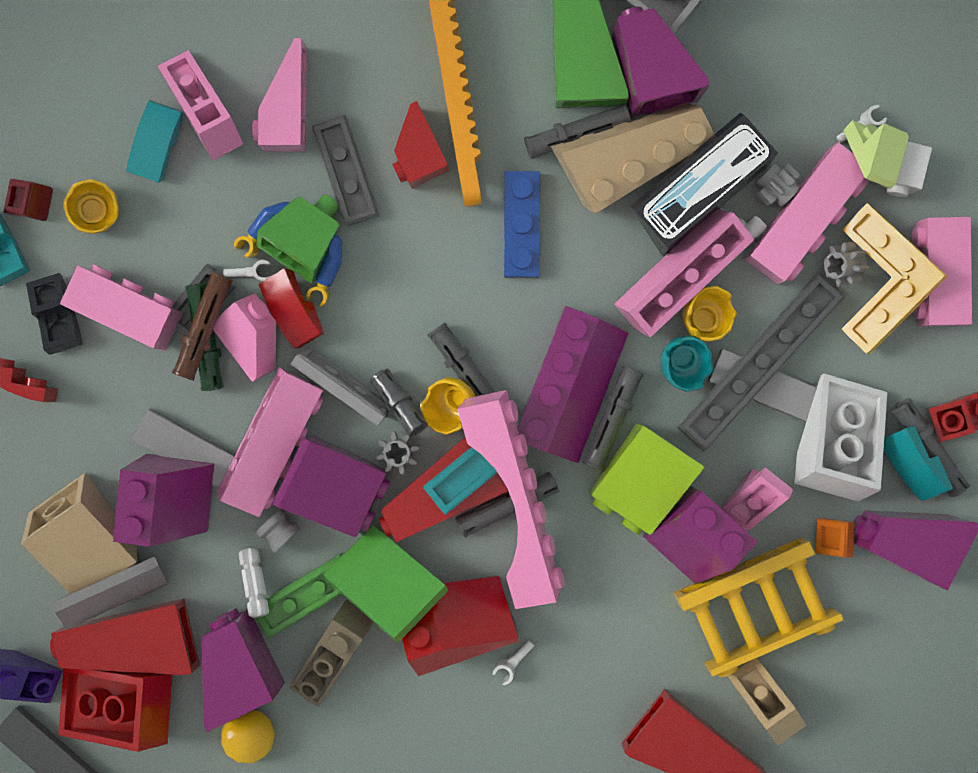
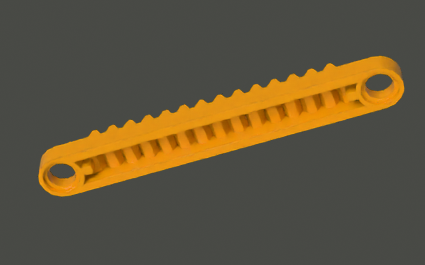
(457, 97)

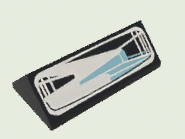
(703, 182)

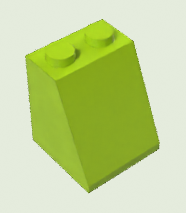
(644, 480)

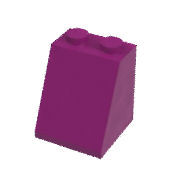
(655, 63)
(332, 487)
(162, 500)
(700, 537)
(917, 542)
(236, 669)

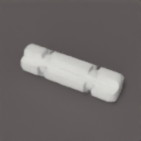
(253, 582)

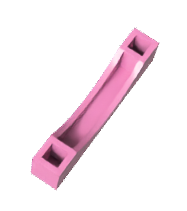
(493, 432)

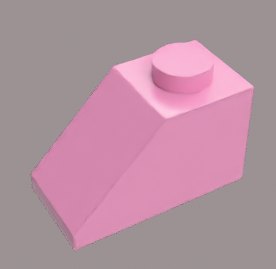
(249, 335)

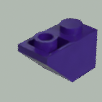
(26, 678)

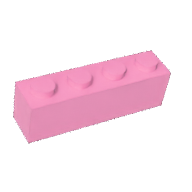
(807, 215)
(684, 272)
(269, 443)

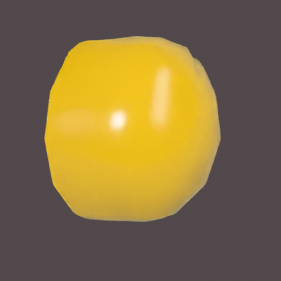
(91, 206)
(709, 314)
(442, 402)
(248, 737)

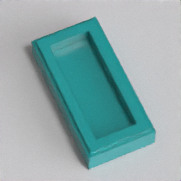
(459, 480)

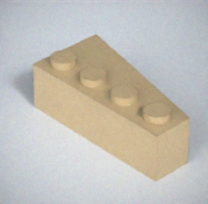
(630, 154)

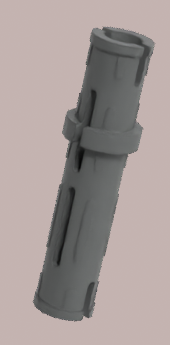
(542, 142)
(459, 360)
(909, 416)
(612, 418)
(501, 507)

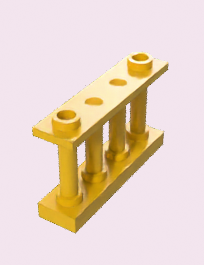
(761, 571)

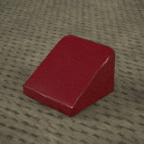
(28, 199)

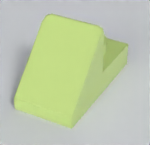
(877, 151)

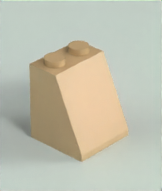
(75, 535)

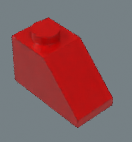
(418, 150)

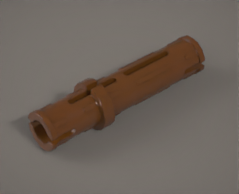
(186, 365)

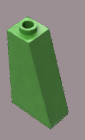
(585, 57)

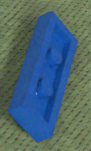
(521, 224)

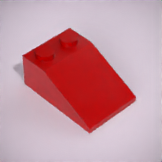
(461, 626)
(116, 708)

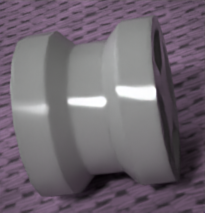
(277, 530)

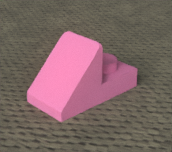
(756, 498)

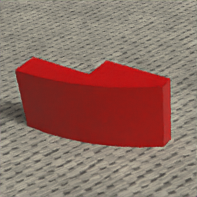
(292, 314)
(14, 381)
(955, 417)

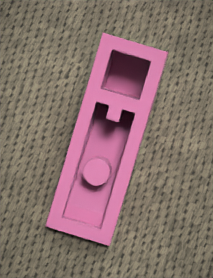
(201, 105)
(283, 109)

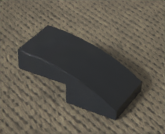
(56, 322)

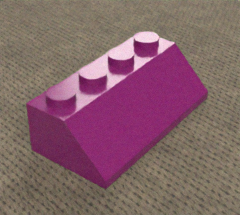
(571, 384)

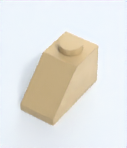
(767, 701)

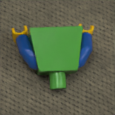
(301, 239)

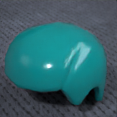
(686, 363)

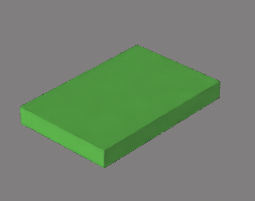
(385, 583)

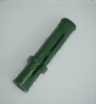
(209, 365)

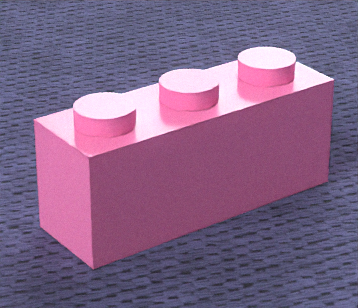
(948, 246)
(122, 306)

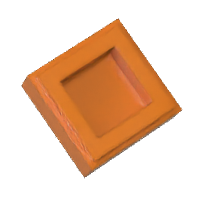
(834, 537)

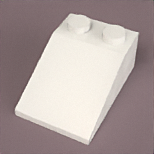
(843, 440)

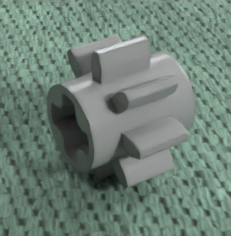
(778, 184)
(845, 264)
(393, 461)

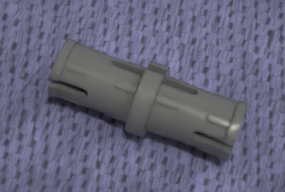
(398, 402)

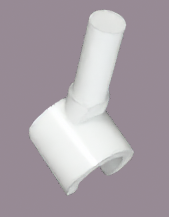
(865, 119)
(755, 226)
(248, 271)
(512, 662)

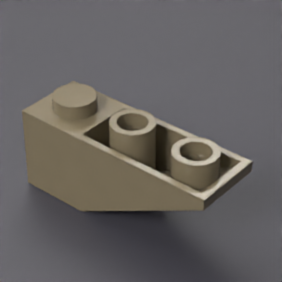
(332, 653)

